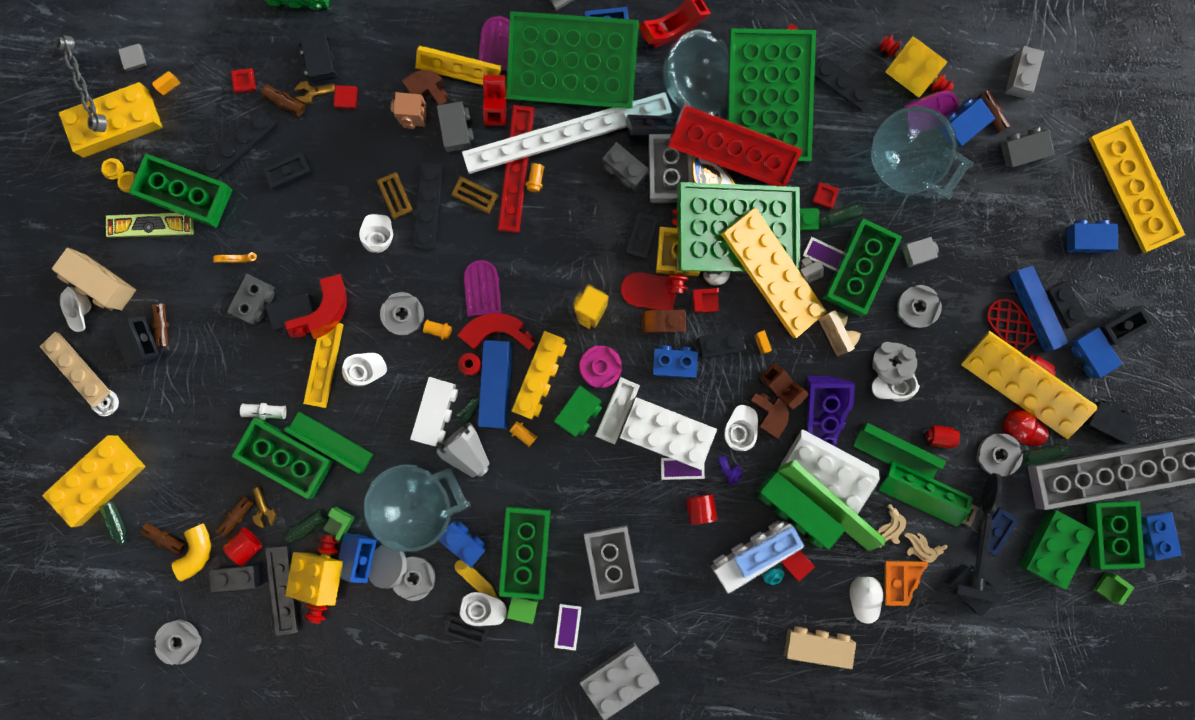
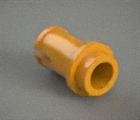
(535, 177)
(437, 329)
(523, 434)

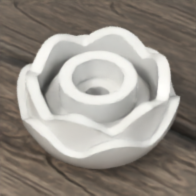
(716, 278)
(110, 407)

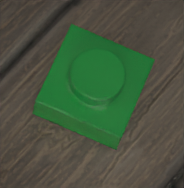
(809, 219)

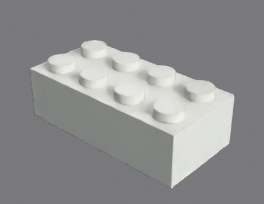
(668, 433)
(837, 470)
(726, 567)

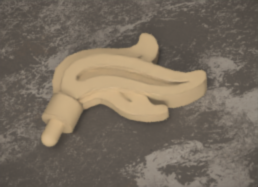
(895, 527)
(921, 548)

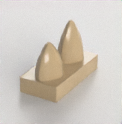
(840, 339)

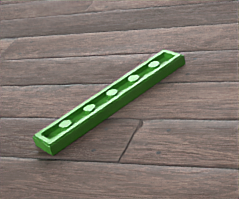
(832, 505)

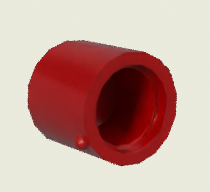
(701, 509)
(242, 546)

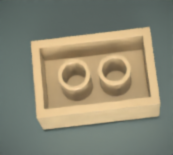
(93, 280)

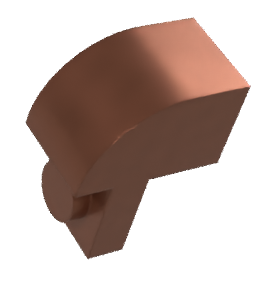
(426, 84)
(663, 321)
(782, 386)
(776, 414)

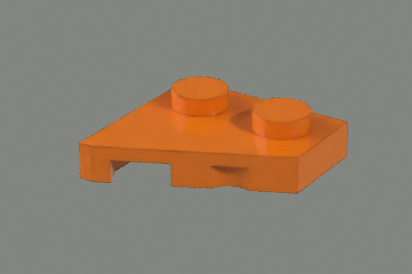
(901, 580)

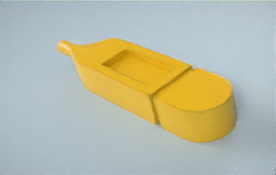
(475, 579)

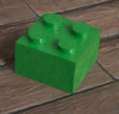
(578, 412)

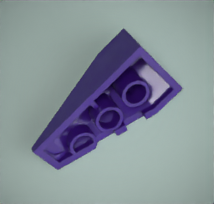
(827, 406)

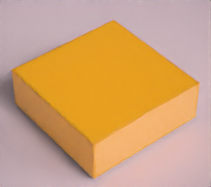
(166, 83)
(762, 342)

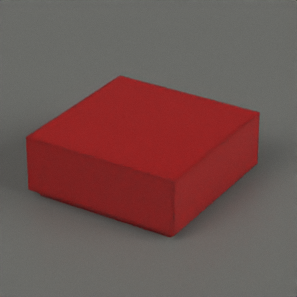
(243, 80)
(345, 97)
(825, 195)

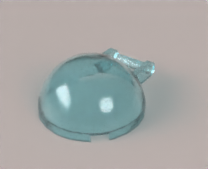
(698, 73)
(916, 151)
(410, 507)

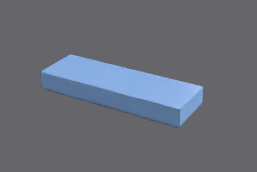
(768, 551)

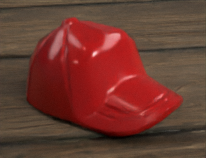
(1025, 428)

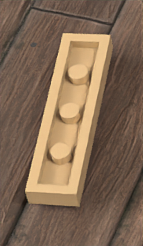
(75, 369)

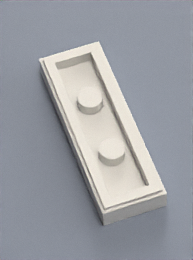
(617, 410)

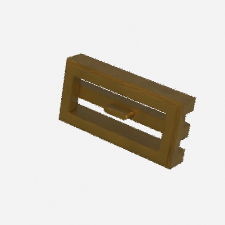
(491, 203)
(402, 212)

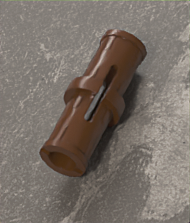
(283, 100)
(1000, 121)
(160, 325)
(234, 516)
(162, 539)

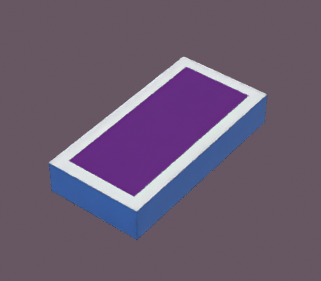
(827, 254)
(677, 470)
(567, 626)

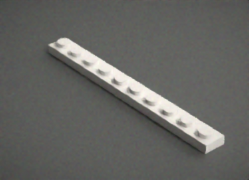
(562, 134)

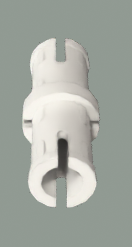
(263, 411)

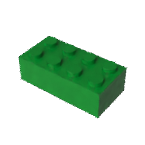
(180, 190)
(862, 267)
(283, 458)
(802, 511)
(524, 552)

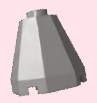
(465, 452)

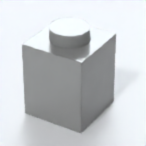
(920, 251)

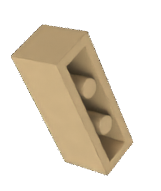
(820, 647)

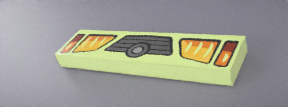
(148, 225)

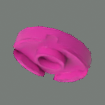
(600, 366)

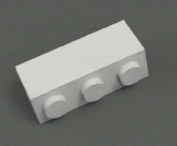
(434, 412)

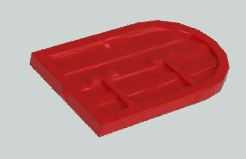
(648, 291)

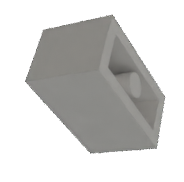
(1024, 72)

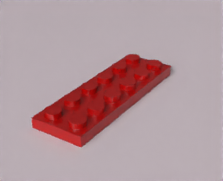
(734, 146)

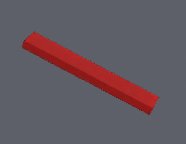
(515, 174)

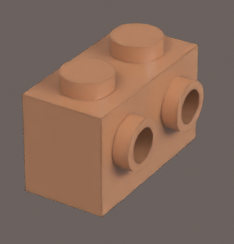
(409, 109)

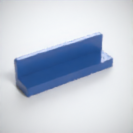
(1038, 309)
(495, 384)

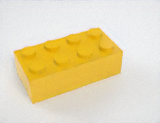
(128, 116)
(93, 481)

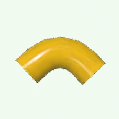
(197, 554)

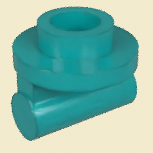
(773, 575)

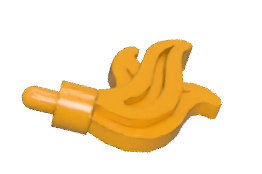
(235, 258)

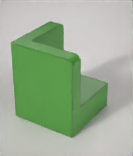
(338, 523)
(1114, 588)
(522, 609)

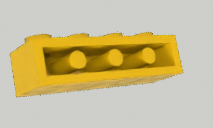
(590, 307)
(538, 375)

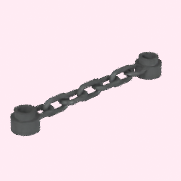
(96, 122)

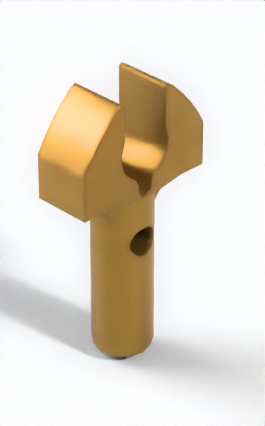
(312, 91)
(262, 509)

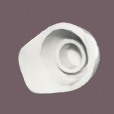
(376, 233)
(74, 307)
(363, 368)
(897, 392)
(742, 428)
(866, 598)
(482, 610)

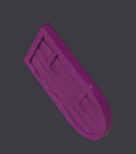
(495, 42)
(942, 102)
(482, 289)

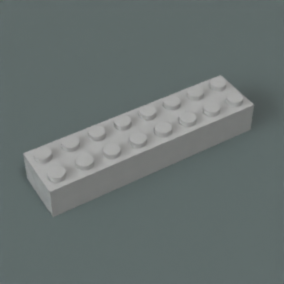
(1113, 473)

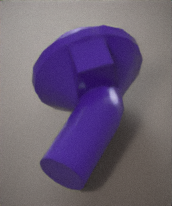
(733, 474)

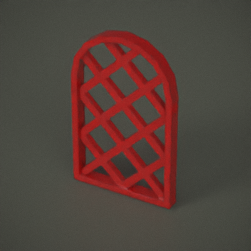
(1017, 332)

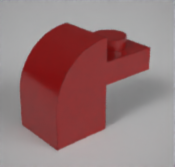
(494, 100)

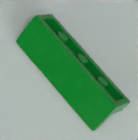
(329, 442)
(891, 448)
(926, 494)

